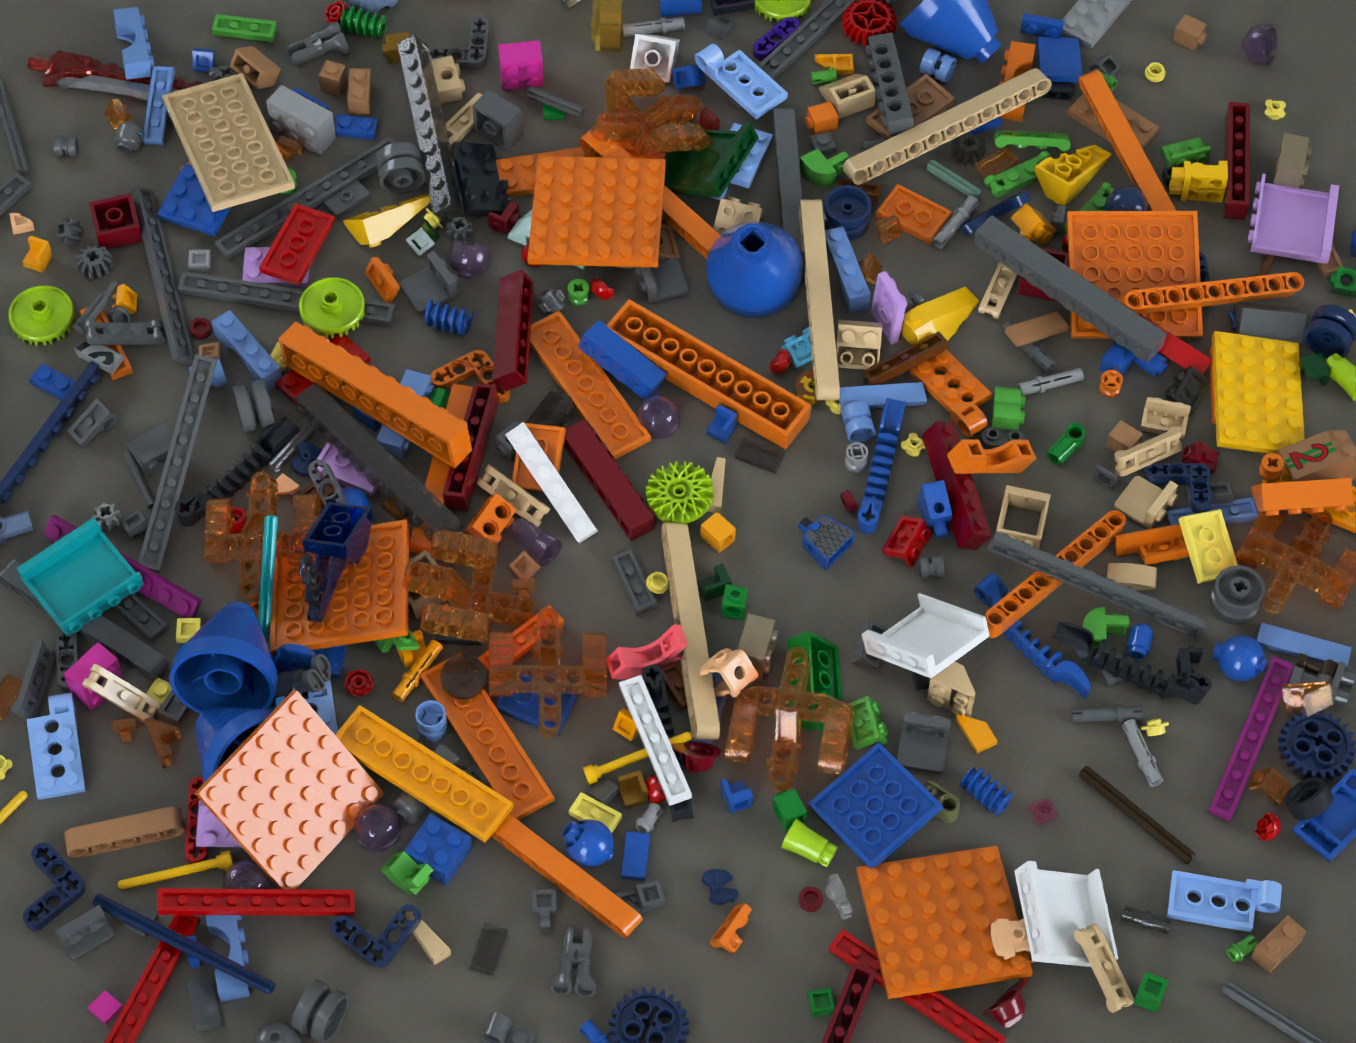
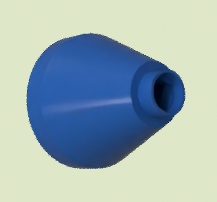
(955, 26)
(755, 269)
(225, 663)
(222, 731)

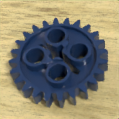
(1309, 761)
(628, 1019)

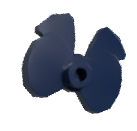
(306, 452)
(715, 881)

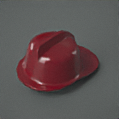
(697, 755)
(1009, 1006)

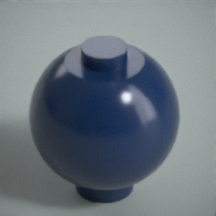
(1126, 199)

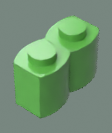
(1007, 408)

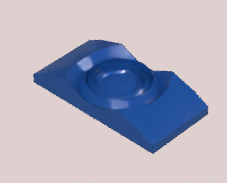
(1336, 826)

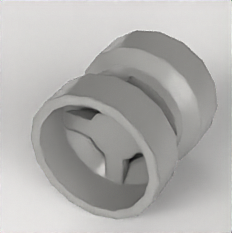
(856, 457)

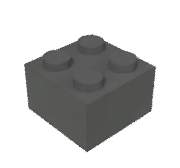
(497, 120)

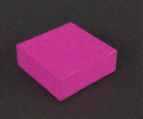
(105, 1007)

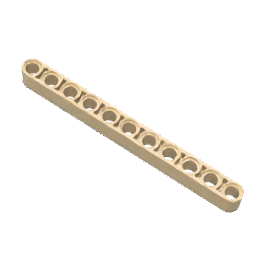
(946, 126)
(819, 300)
(688, 614)

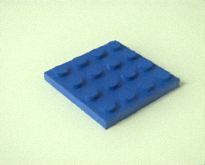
(875, 806)

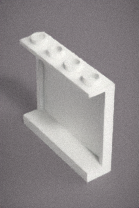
(928, 637)
(1058, 906)

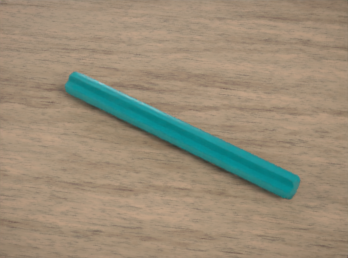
(267, 574)

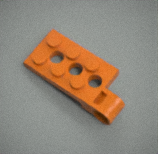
(964, 414)

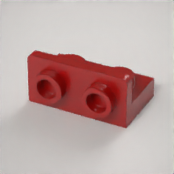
(907, 539)

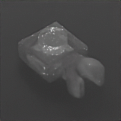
(837, 892)

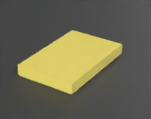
(1207, 544)

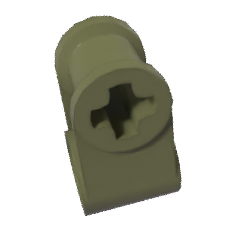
(947, 800)

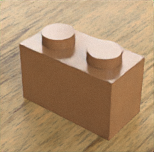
(255, 67)
(359, 92)
(1278, 944)

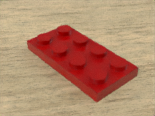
(297, 244)
(294, 383)

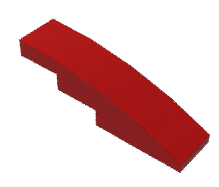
(1181, 352)

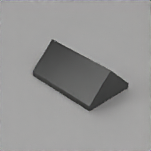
(1270, 322)

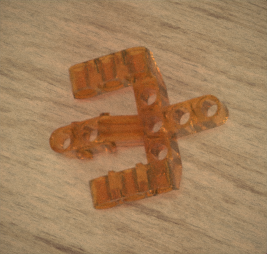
(658, 128)
(220, 537)
(1332, 584)
(472, 603)
(505, 677)
(831, 711)

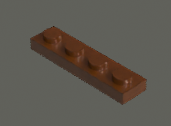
(906, 359)

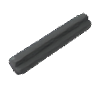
(555, 102)

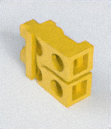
(1199, 181)

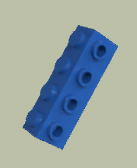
(622, 360)

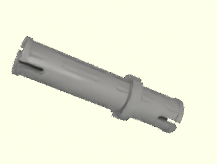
(658, 26)
(960, 216)
(1073, 376)
(1145, 760)

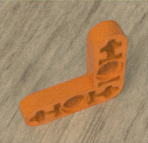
(471, 368)

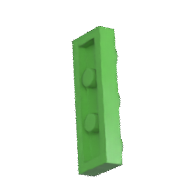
(244, 28)

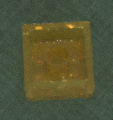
(607, 24)

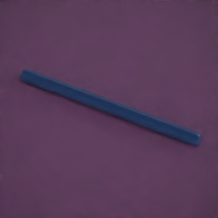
(184, 944)

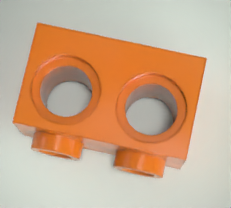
(487, 517)

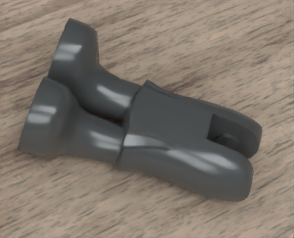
(312, 46)
(304, 680)
(575, 957)

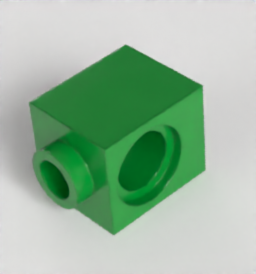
(1338, 287)
(734, 602)
(788, 808)
(1151, 992)

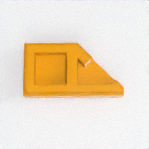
(841, 62)
(977, 733)

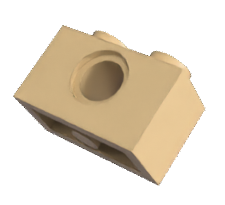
(447, 79)

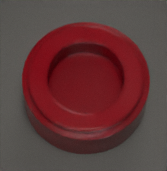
(200, 328)
(848, 501)
(810, 899)

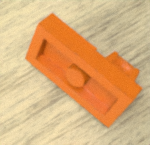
(382, 279)
(725, 935)

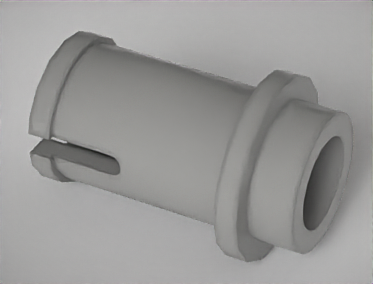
(646, 822)

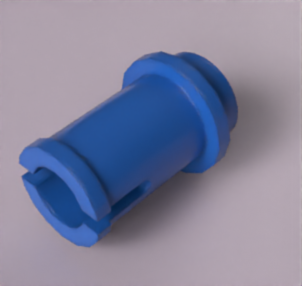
(592, 1033)

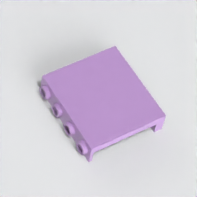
(1293, 222)

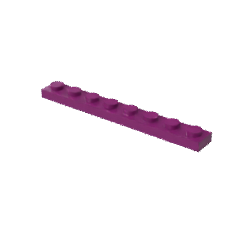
(154, 585)
(1251, 739)

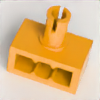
(1033, 225)

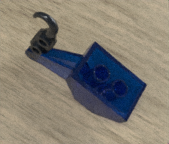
(337, 536)

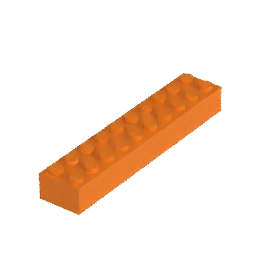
(713, 375)
(376, 394)

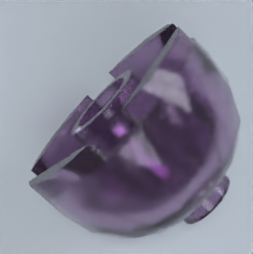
(1260, 44)
(469, 260)
(658, 415)
(377, 827)
(246, 875)

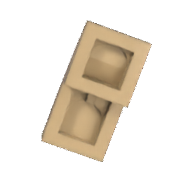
(1134, 575)

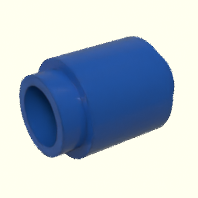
(1155, 366)
(1139, 641)

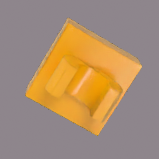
(125, 298)
(625, 725)

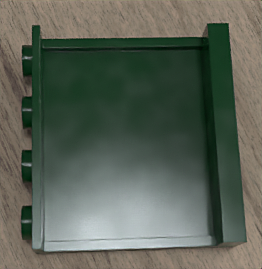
(712, 168)

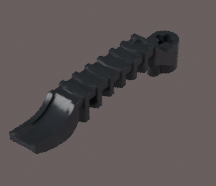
(270, 443)
(1188, 687)
(658, 694)

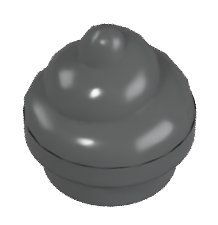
(119, 314)

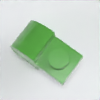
(820, 170)
(1103, 624)
(406, 872)

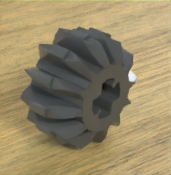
(94, 262)

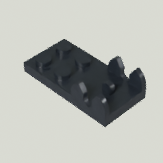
(479, 179)

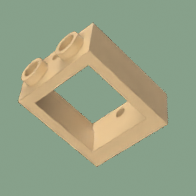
(1027, 500)

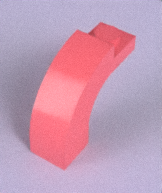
(630, 662)

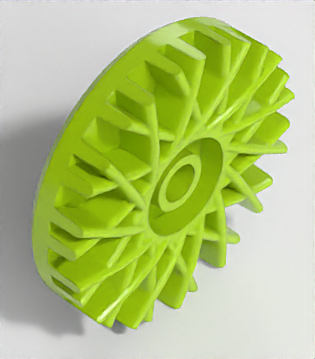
(782, 8)
(332, 306)
(41, 314)
(680, 493)

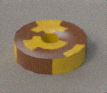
(803, 389)

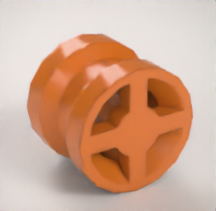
(1109, 378)
(1271, 473)

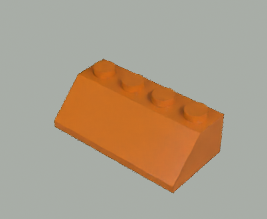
(1303, 495)

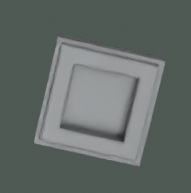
(199, 261)

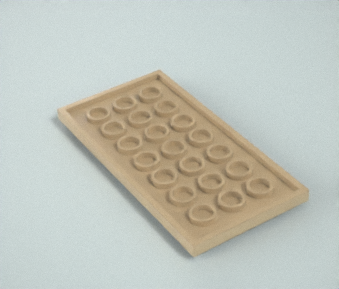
(228, 142)

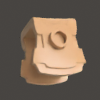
(725, 663)
(1010, 938)

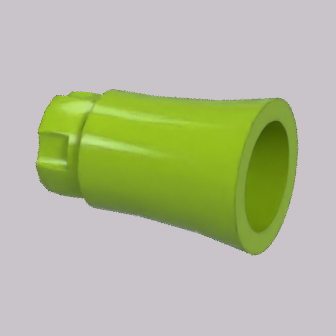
(1343, 373)
(809, 844)

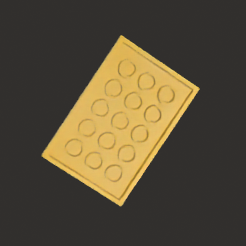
(1256, 392)

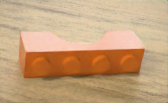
(1019, 61)
(1009, 458)

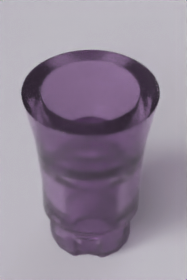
(536, 541)

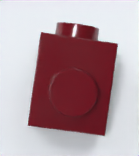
(506, 220)
(1201, 453)

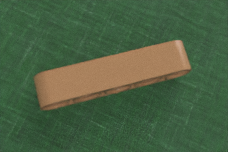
(124, 832)

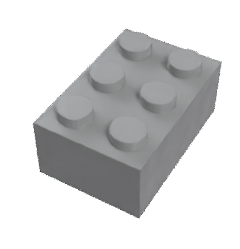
(301, 120)

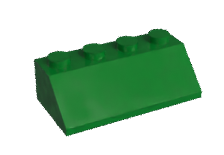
(824, 671)

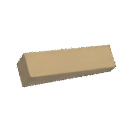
(718, 483)
(430, 942)

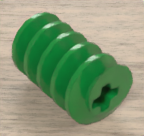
(362, 23)

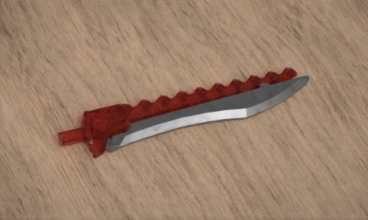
(84, 73)

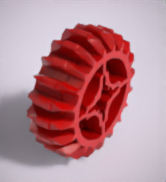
(857, 17)

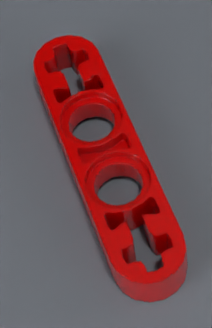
(193, 801)

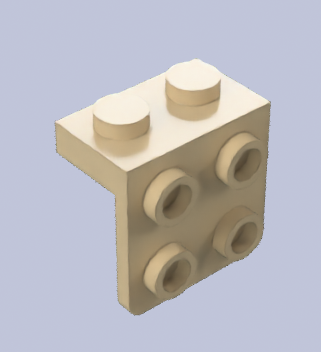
(733, 212)
(1146, 501)

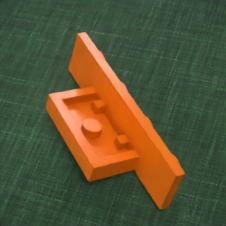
(1153, 544)

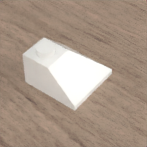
(656, 54)

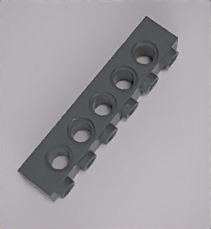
(890, 84)

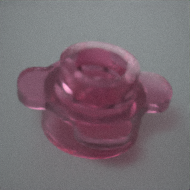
(1045, 805)

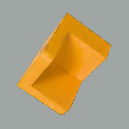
(38, 255)
(718, 532)
(409, 657)

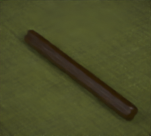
(1137, 815)

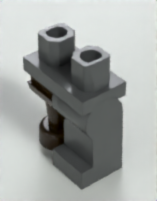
(1326, 672)

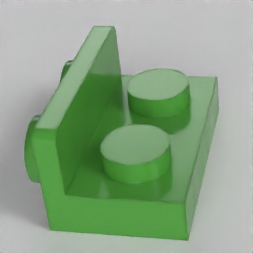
(1188, 150)
(867, 723)

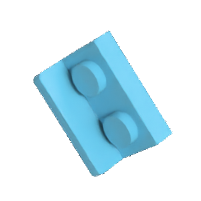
(799, 348)

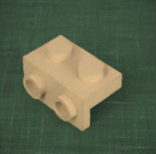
(1163, 414)

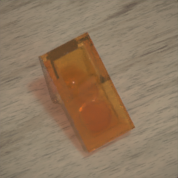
(1307, 696)
(161, 737)

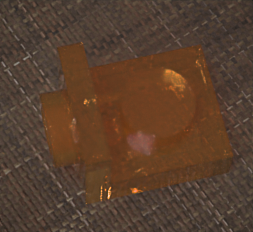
(1271, 784)

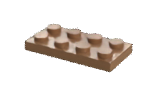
(926, 101)
(1142, 127)

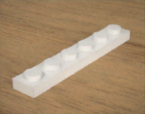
(551, 483)
(655, 740)

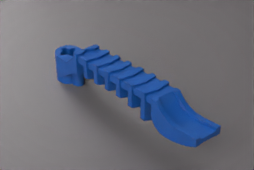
(881, 465)
(990, 592)

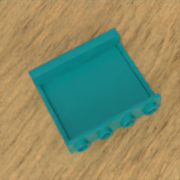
(79, 577)

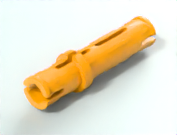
(411, 679)

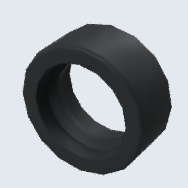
(1308, 798)

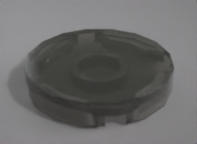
(463, 676)

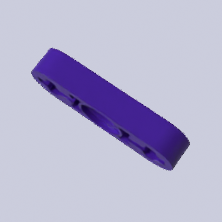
(778, 30)

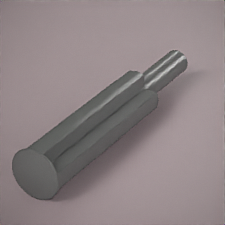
(94, 308)

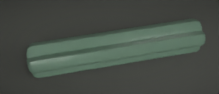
(953, 179)

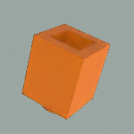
(822, 118)

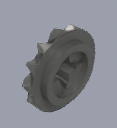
(216, 72)

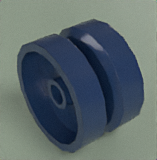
(848, 208)
(1331, 331)

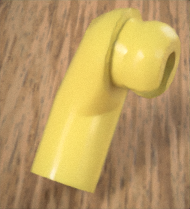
(277, 356)

